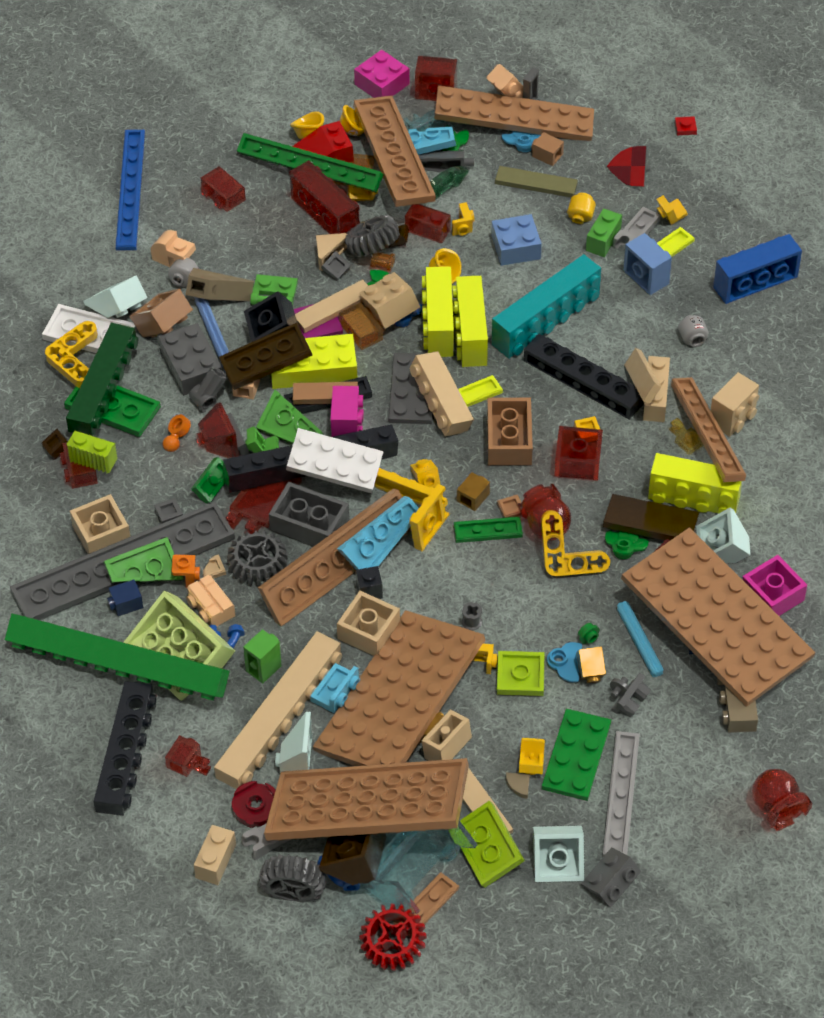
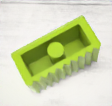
(92, 452)

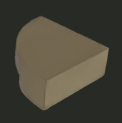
(518, 783)

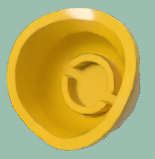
(351, 121)
(307, 124)
(447, 258)

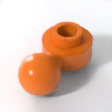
(177, 427)

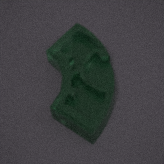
(447, 179)

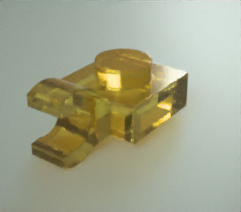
(685, 439)

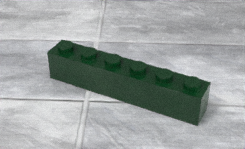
(102, 379)

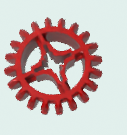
(384, 943)

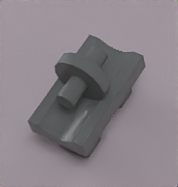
(636, 688)

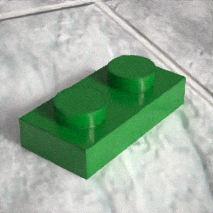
(210, 481)

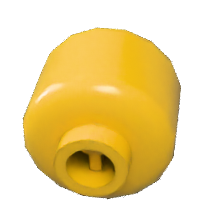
(581, 208)

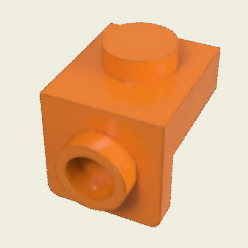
(185, 566)

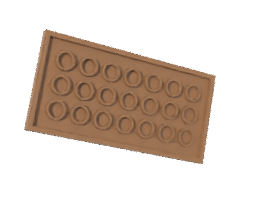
(718, 616)
(400, 692)
(367, 799)

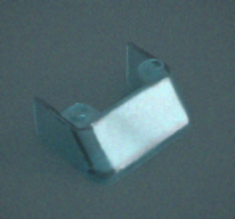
(409, 860)

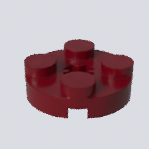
(242, 803)

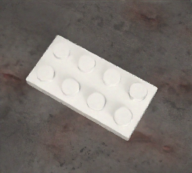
(67, 318)
(334, 460)

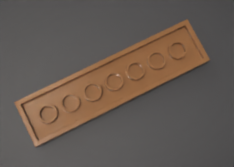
(514, 113)
(394, 151)
(319, 567)

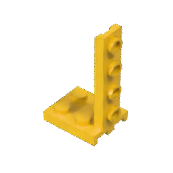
(431, 512)

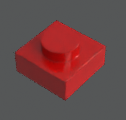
(685, 126)

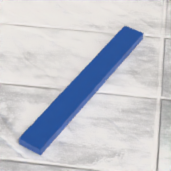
(130, 190)

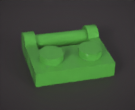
(270, 284)

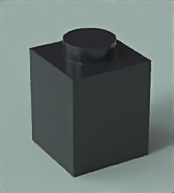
(369, 581)

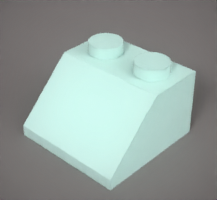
(118, 298)
(558, 853)

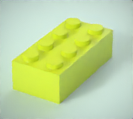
(438, 311)
(470, 321)
(331, 361)
(691, 485)

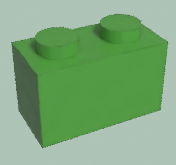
(603, 232)
(262, 656)

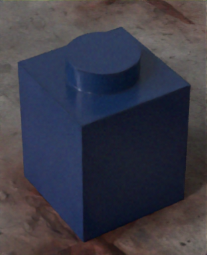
(125, 598)

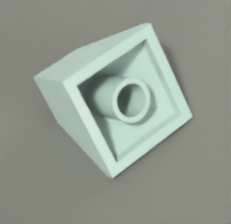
(725, 536)
(296, 747)

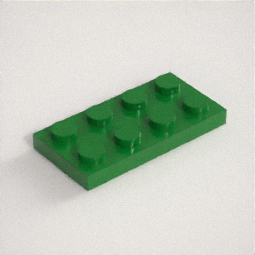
(126, 410)
(576, 754)

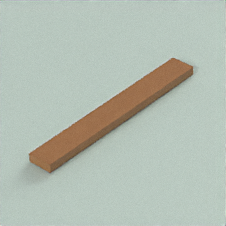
(708, 430)

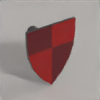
(631, 166)

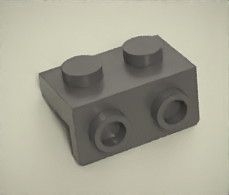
(611, 876)

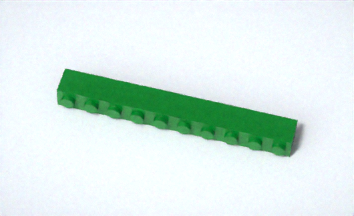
(117, 655)

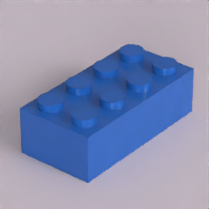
(757, 268)

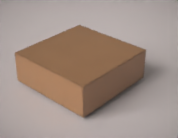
(509, 507)

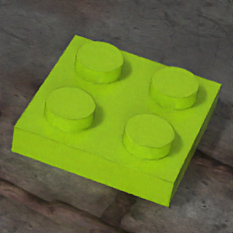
(520, 673)

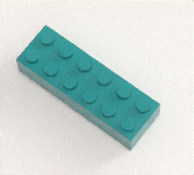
(546, 306)

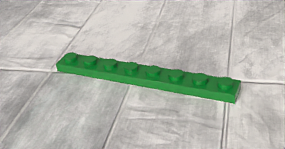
(293, 157)

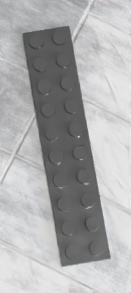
(88, 577)

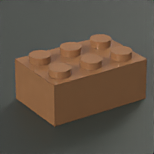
(509, 431)

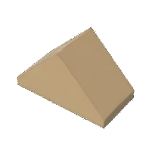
(328, 245)

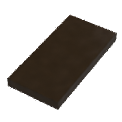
(265, 356)
(648, 518)

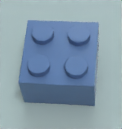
(516, 239)
(647, 263)

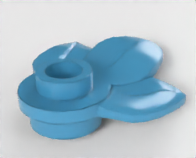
(521, 140)
(568, 667)

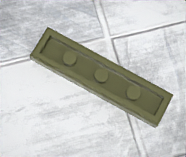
(536, 181)

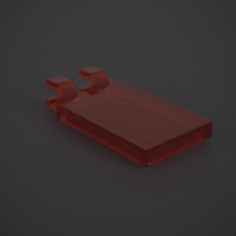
(256, 505)

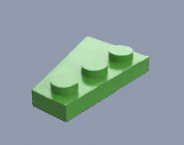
(283, 419)
(143, 564)

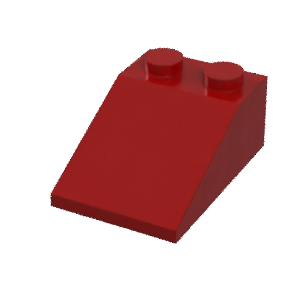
(328, 141)

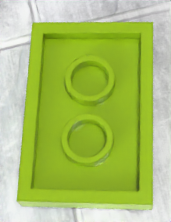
(495, 850)

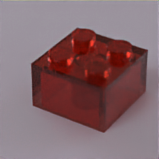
(434, 72)
(578, 453)

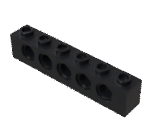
(583, 376)
(133, 696)

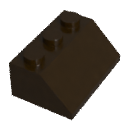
(353, 857)

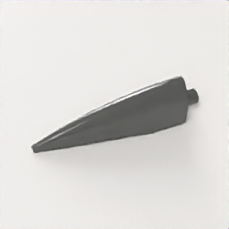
(435, 160)

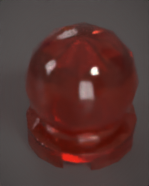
(538, 501)
(780, 798)

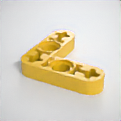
(67, 352)
(566, 558)

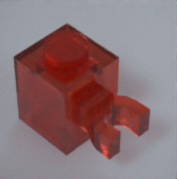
(185, 756)

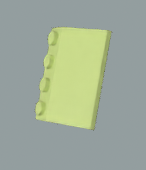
(179, 632)

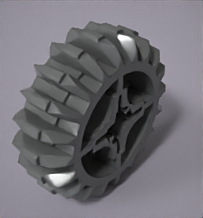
(372, 236)
(255, 551)
(292, 878)

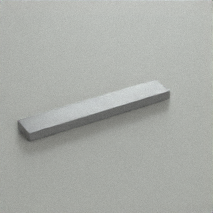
(621, 792)

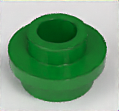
(588, 633)

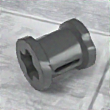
(472, 616)

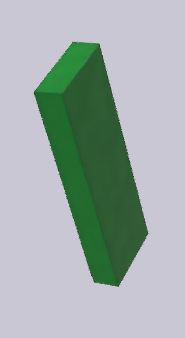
(488, 529)

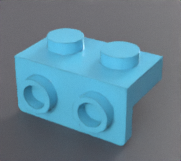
(335, 687)

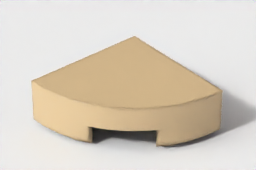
(214, 567)

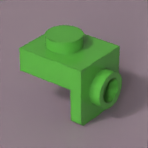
(256, 442)

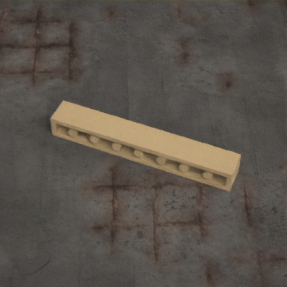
(278, 711)

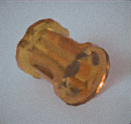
(383, 260)

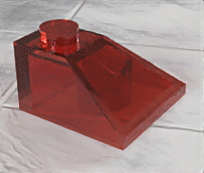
(217, 433)

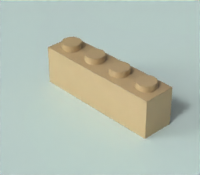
(441, 393)

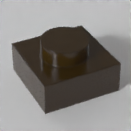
(403, 237)
(53, 443)

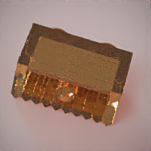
(362, 325)

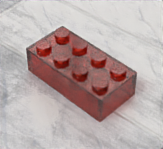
(323, 199)

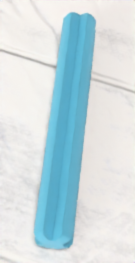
(640, 639)

